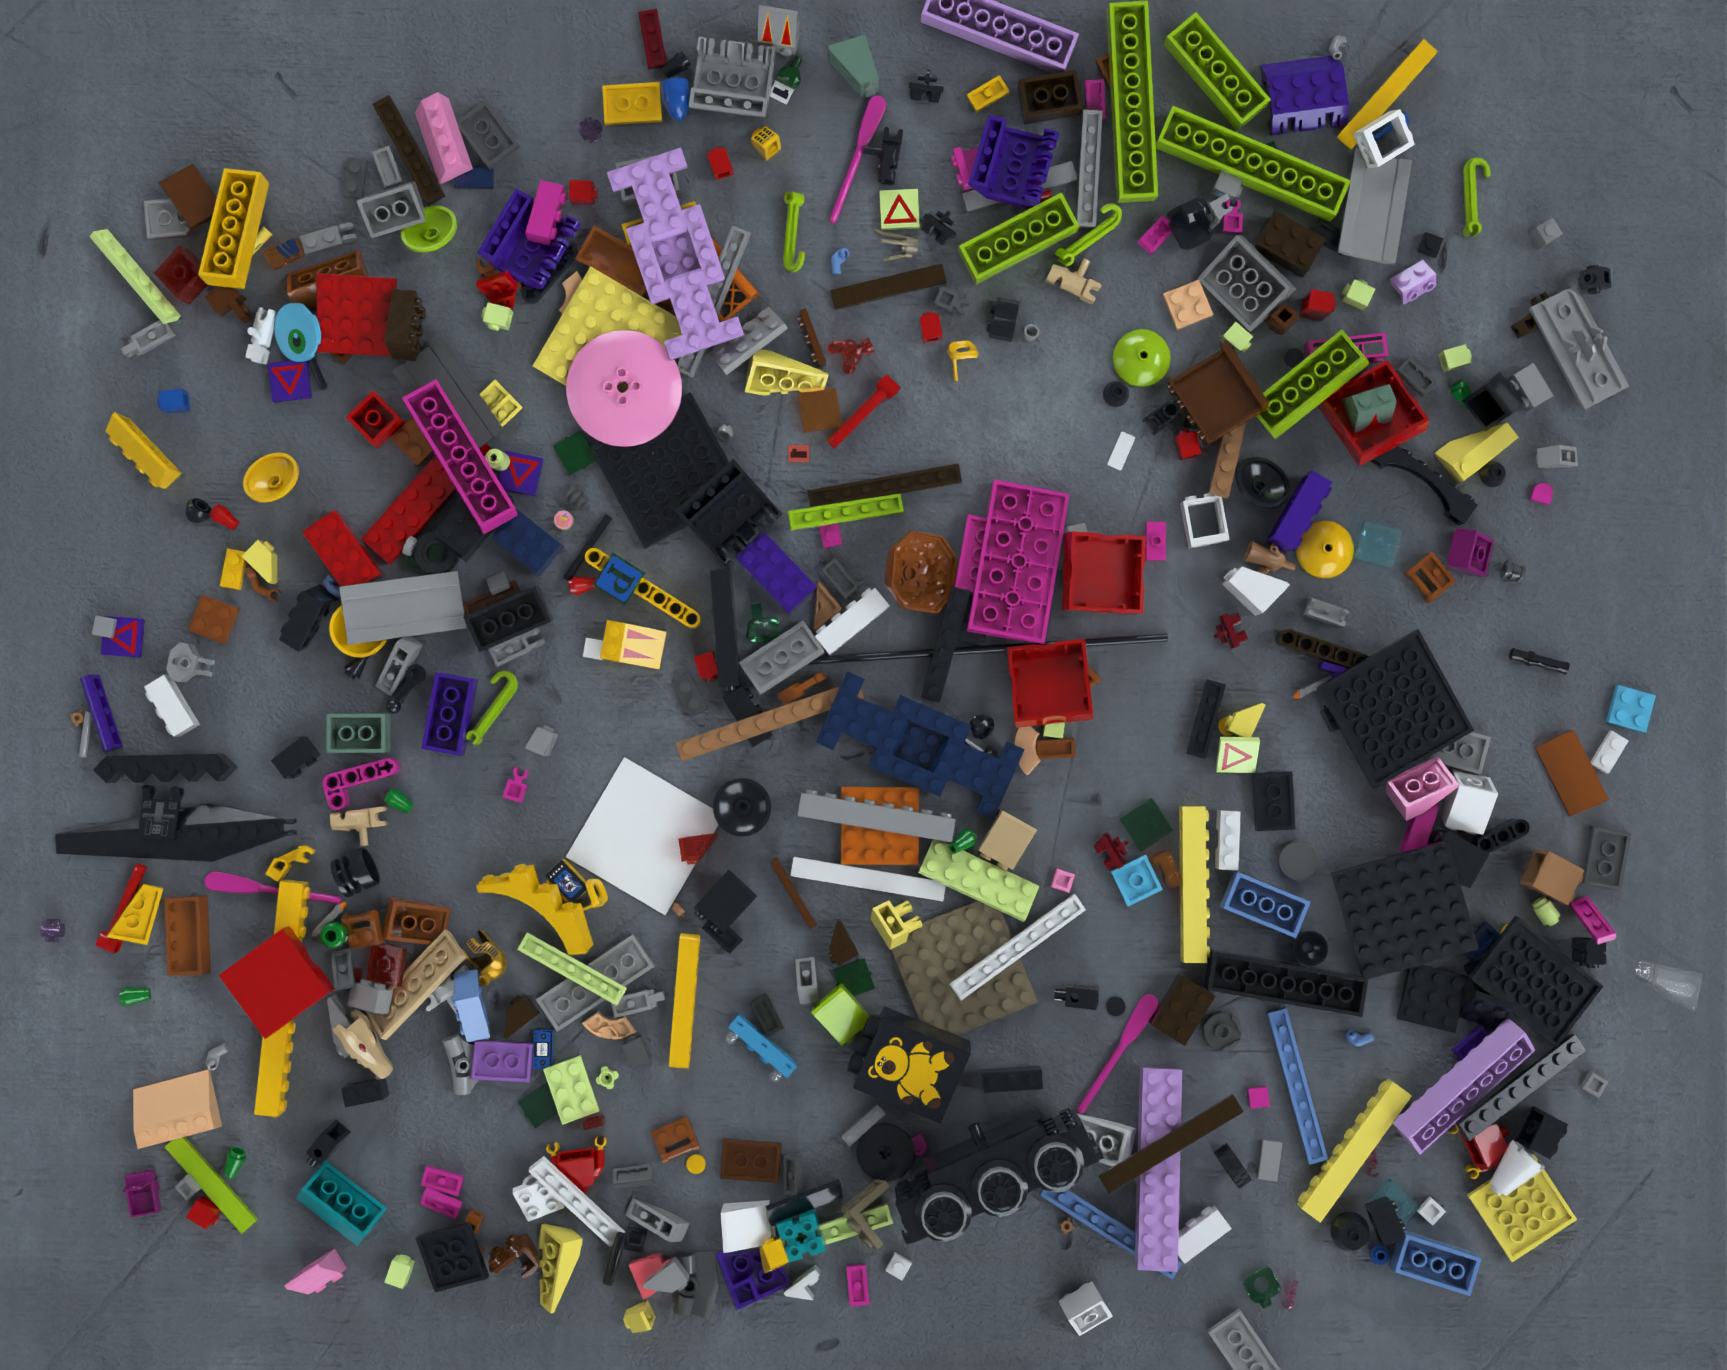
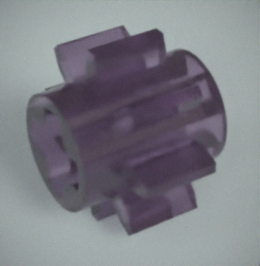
(590, 129)
(52, 930)

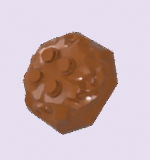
(920, 571)

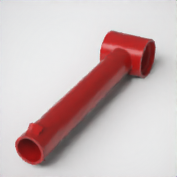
(886, 388)
(110, 944)

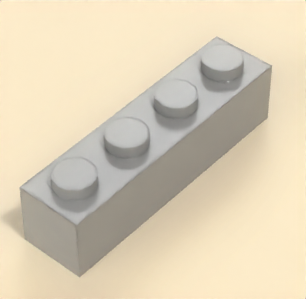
(863, 1124)

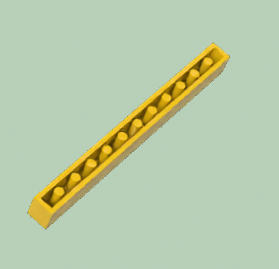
(277, 1048)

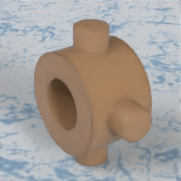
(77, 718)
(678, 909)
(1066, 1225)

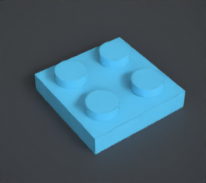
(1630, 708)
(1136, 880)

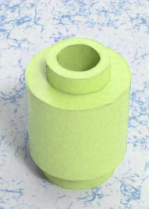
(497, 459)
(1546, 911)

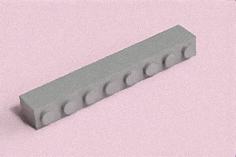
(876, 817)

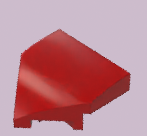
(499, 288)

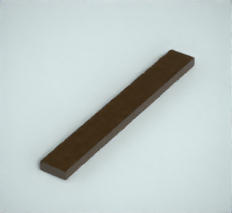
(886, 485)
(1170, 1143)

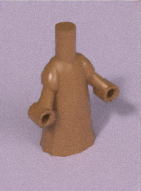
(1271, 558)

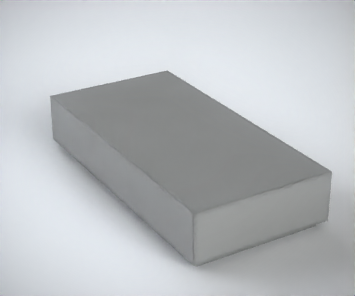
(387, 167)
(1269, 1160)

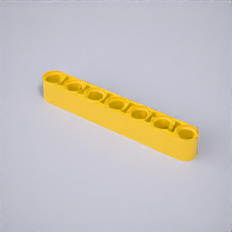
(1389, 91)
(652, 592)
(684, 1001)

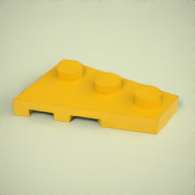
(138, 917)

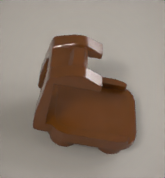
(514, 1248)

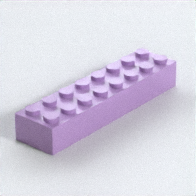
(1004, 31)
(1464, 1085)

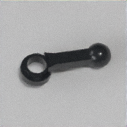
(394, 705)

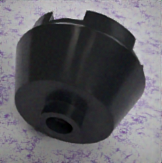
(1350, 1231)

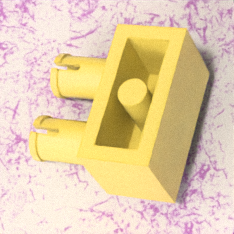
(889, 924)

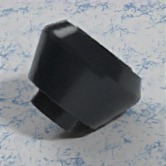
(1116, 399)
(1492, 474)
(197, 510)
(981, 726)

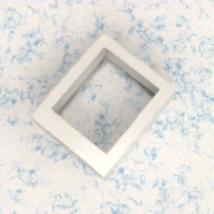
(1368, 145)
(1221, 519)

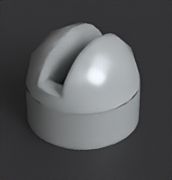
(1032, 330)
(725, 432)

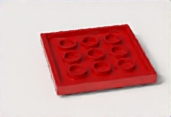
(353, 313)

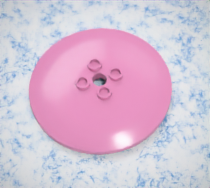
(651, 395)

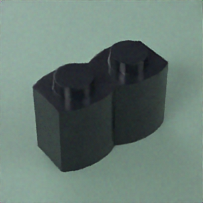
(1004, 319)

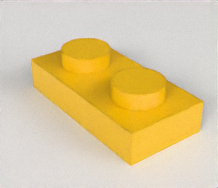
(987, 93)
(233, 569)

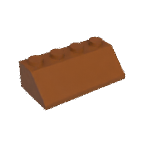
(303, 283)

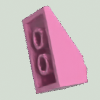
(1420, 787)
(317, 1274)

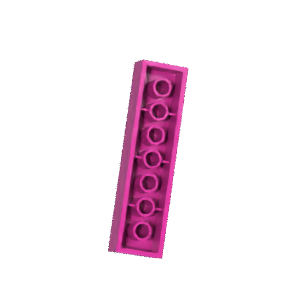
(460, 456)

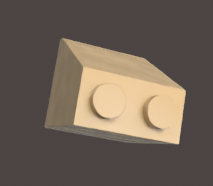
(1006, 840)

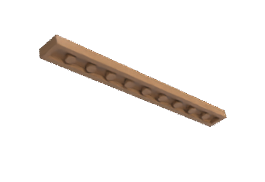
(757, 724)

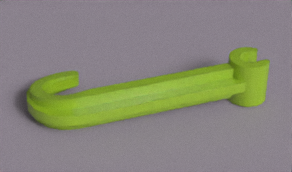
(1470, 195)
(794, 201)
(1067, 255)
(496, 707)

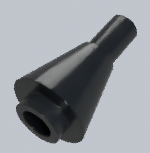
(356, 667)

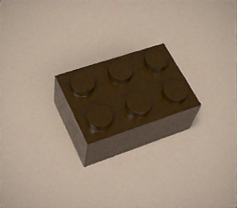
(1050, 97)
(1289, 244)
(404, 325)
(1181, 1009)

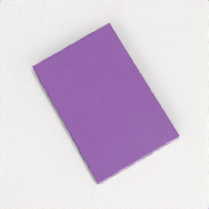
(502, 1060)

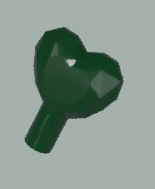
(790, 74)

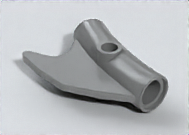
(458, 1052)

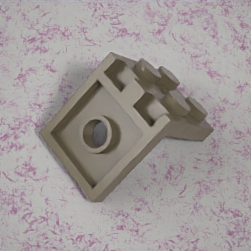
(854, 1218)

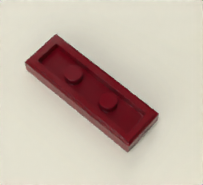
(652, 39)

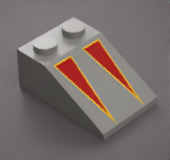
(778, 29)

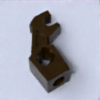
(1520, 328)

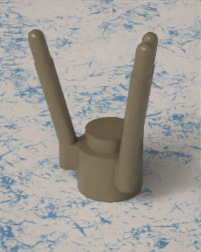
(909, 245)

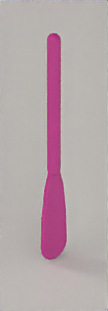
(870, 122)
(236, 884)
(1138, 1020)

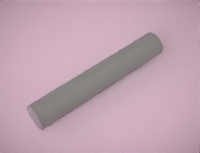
(85, 734)

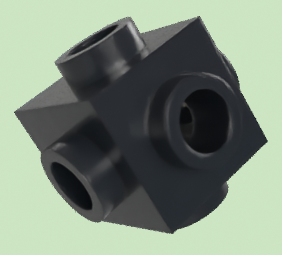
(1594, 279)

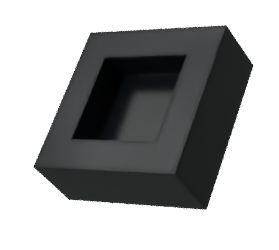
(1430, 245)

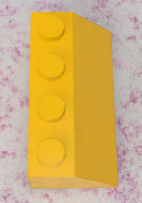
(141, 451)

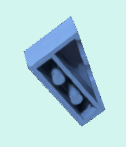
(470, 1006)

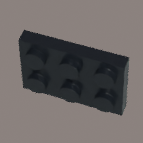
(1273, 801)

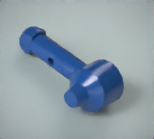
(1387, 128)

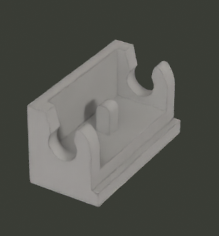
(1217, 211)
(1325, 612)

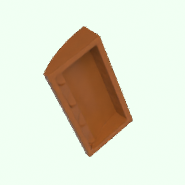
(613, 259)
(1571, 772)
(187, 935)

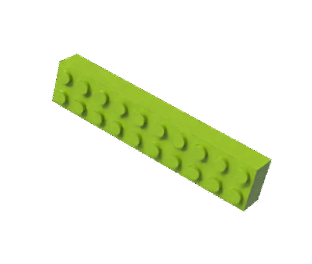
(1132, 101)
(1253, 162)

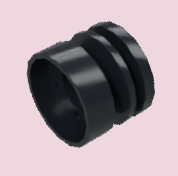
(355, 872)

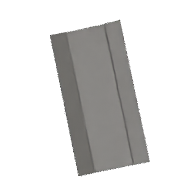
(1374, 210)
(1579, 347)
(402, 607)

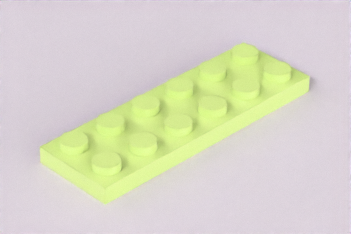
(979, 880)

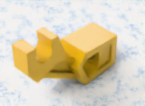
(297, 855)

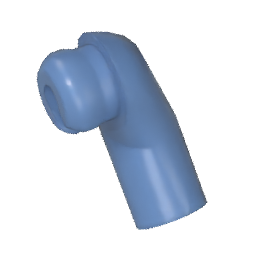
(837, 259)
(330, 585)
(1357, 1039)

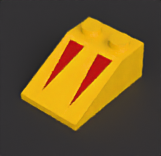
(633, 644)

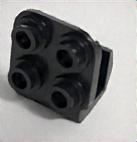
(1190, 224)

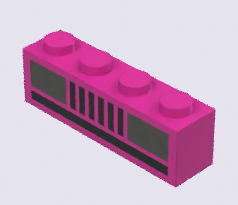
(1371, 345)

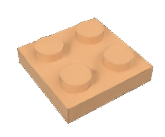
(1187, 304)

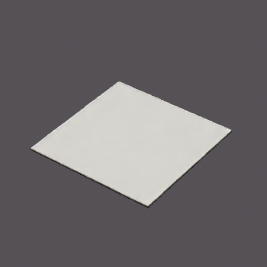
(636, 835)

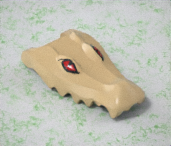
(363, 1044)

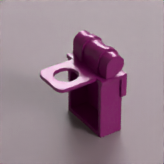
(142, 1193)

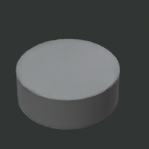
(408, 548)

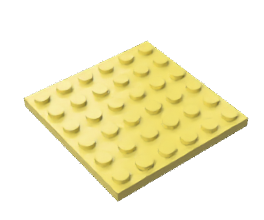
(596, 309)

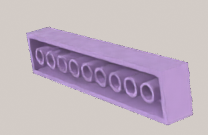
(1158, 1187)

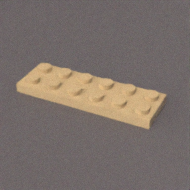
(419, 982)

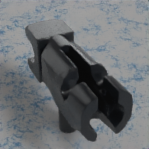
(888, 156)

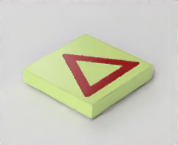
(899, 209)
(1237, 754)

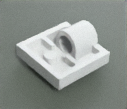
(535, 1199)

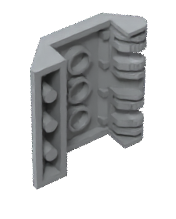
(731, 79)

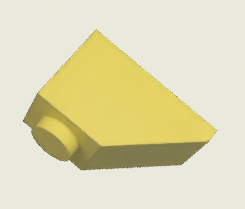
(263, 560)
(1244, 721)
(639, 1317)

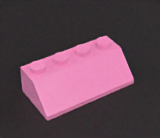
(442, 137)

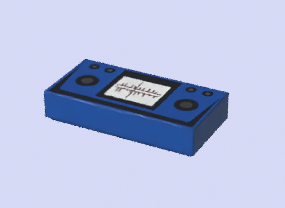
(543, 1048)

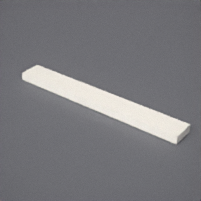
(867, 878)
(1017, 947)

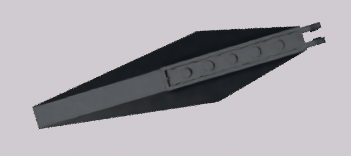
(201, 835)

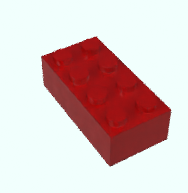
(342, 550)

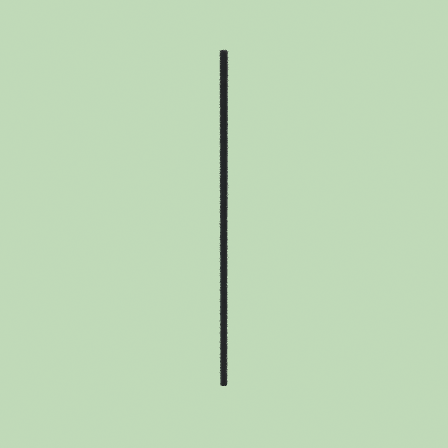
(980, 649)

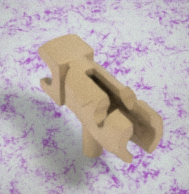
(1074, 282)
(358, 820)

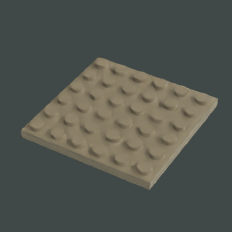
(948, 949)

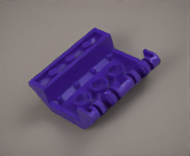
(1306, 93)
(1012, 163)
(509, 249)

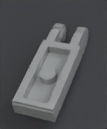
(327, 239)
(514, 648)

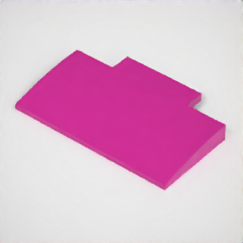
(1013, 561)

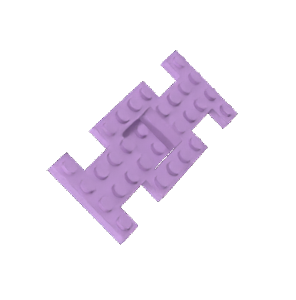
(682, 250)

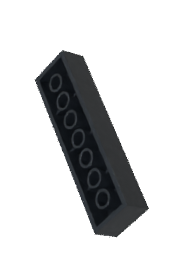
(1286, 983)

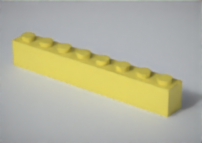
(1193, 884)
(1353, 1150)

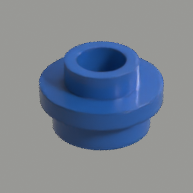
(1374, 1252)

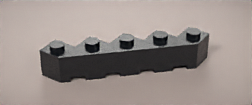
(164, 767)

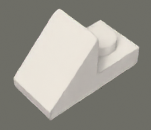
(799, 1286)

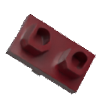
(1228, 622)
(1112, 847)

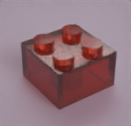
(181, 275)

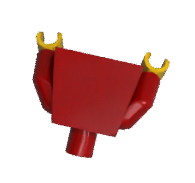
(1485, 1148)
(579, 1165)

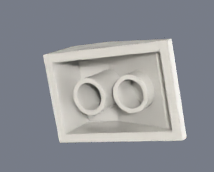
(1112, 1137)

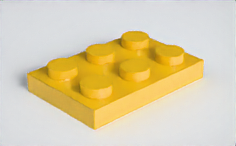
(632, 103)

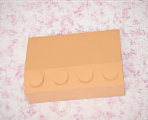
(175, 1109)

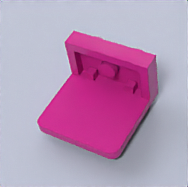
(964, 164)

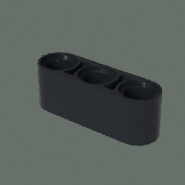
(1509, 832)

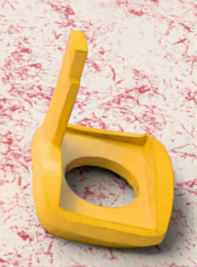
(955, 355)
(595, 900)

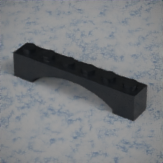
(1456, 504)

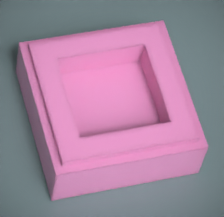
(1062, 880)

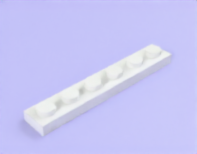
(575, 1200)

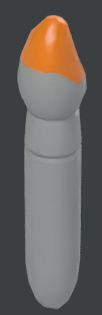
(1311, 688)
(329, 918)

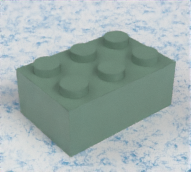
(358, 733)

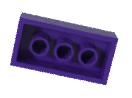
(1299, 511)
(776, 572)
(449, 714)

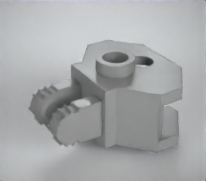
(186, 663)

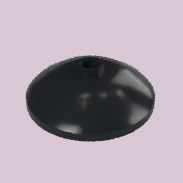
(1262, 482)
(729, 814)

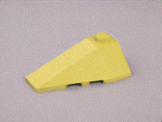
(777, 373)
(1472, 452)
(559, 1256)

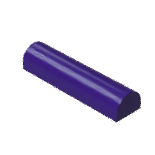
(101, 713)

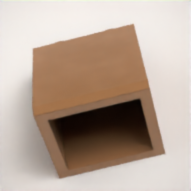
(1552, 876)

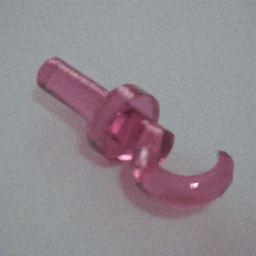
(1373, 1162)
(1291, 1294)

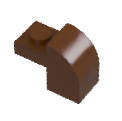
(227, 299)
(1282, 319)

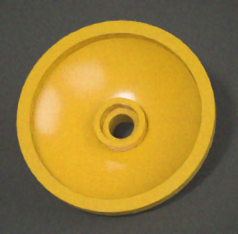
(271, 477)
(1312, 552)
(339, 638)

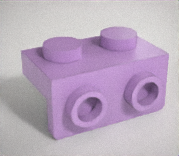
(1414, 281)

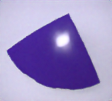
(746, 1279)

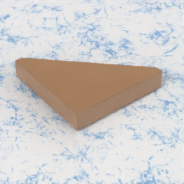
(825, 607)

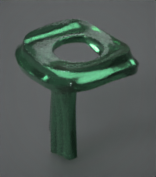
(758, 621)
(1262, 1298)

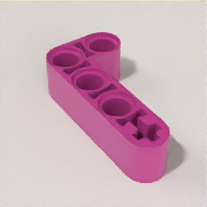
(361, 777)
(1419, 830)

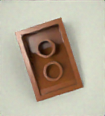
(414, 921)

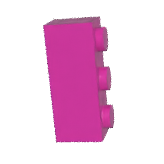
(546, 213)

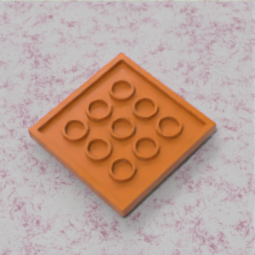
(876, 846)

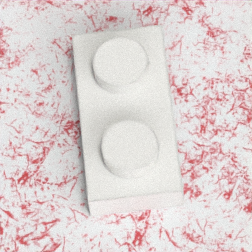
(1609, 752)

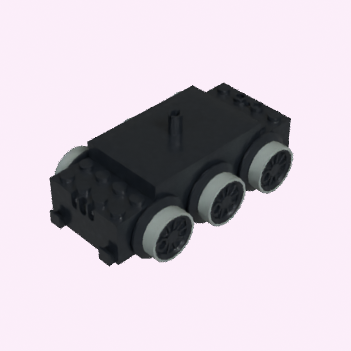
(994, 1173)

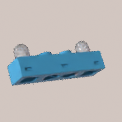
(766, 1048)

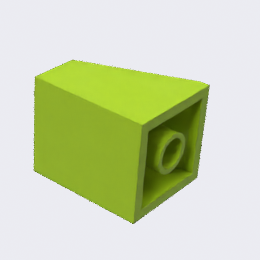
(841, 1014)

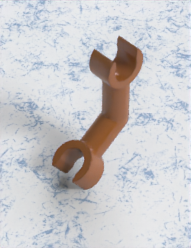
(253, 576)

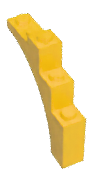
(546, 899)

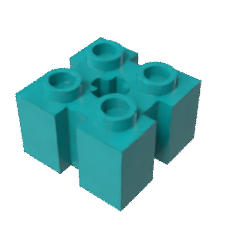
(795, 1246)

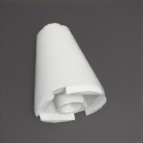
(1514, 1169)

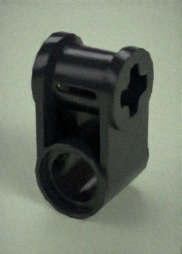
(1159, 418)

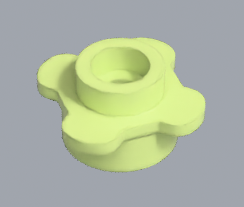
(609, 1084)

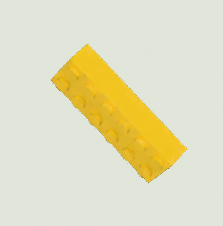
(233, 228)

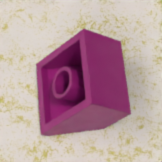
(1470, 552)

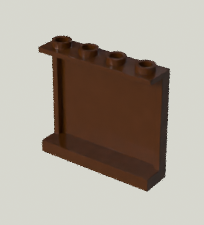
(1218, 394)

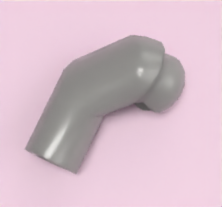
(1334, 50)
(214, 1056)

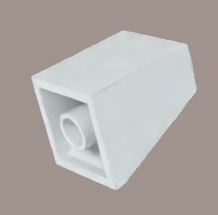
(1253, 588)
(1470, 803)
(745, 1225)

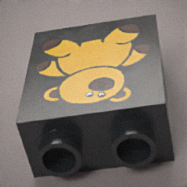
(909, 1063)

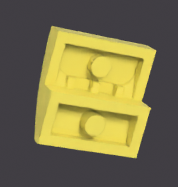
(500, 402)

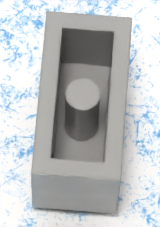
(1530, 387)
(370, 997)

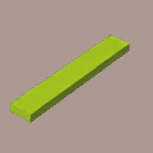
(845, 512)
(211, 1183)

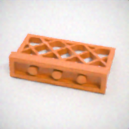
(743, 285)

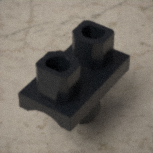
(935, 91)
(932, 222)

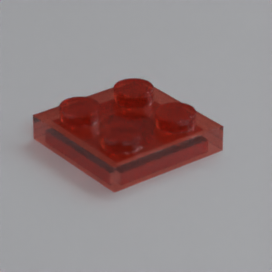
(387, 964)

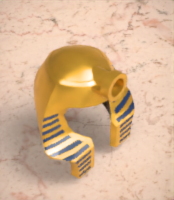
(491, 964)

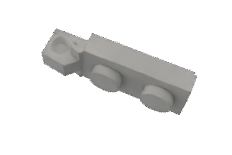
(148, 339)
(637, 1002)

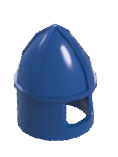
(675, 97)

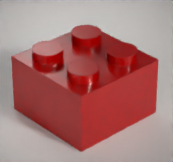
(375, 419)

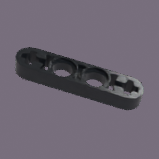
(554, 276)

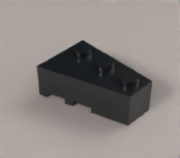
(305, 617)

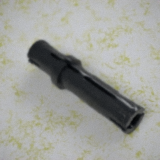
(1531, 658)

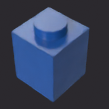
(173, 401)

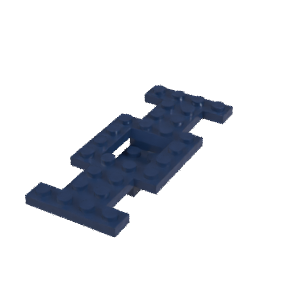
(924, 739)

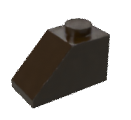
(841, 946)
(519, 1014)

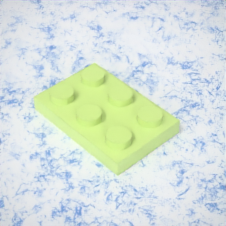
(571, 1089)

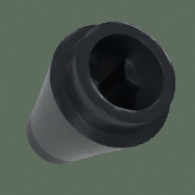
(676, 65)

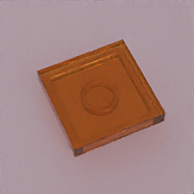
(820, 410)

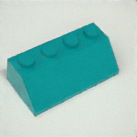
(341, 1203)

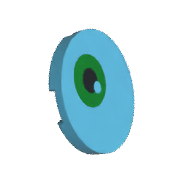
(297, 332)

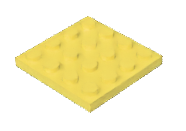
(1523, 1216)

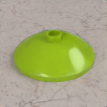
(432, 233)
(1132, 367)

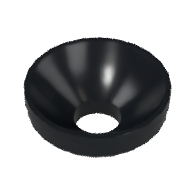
(1319, 950)

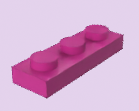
(1592, 920)

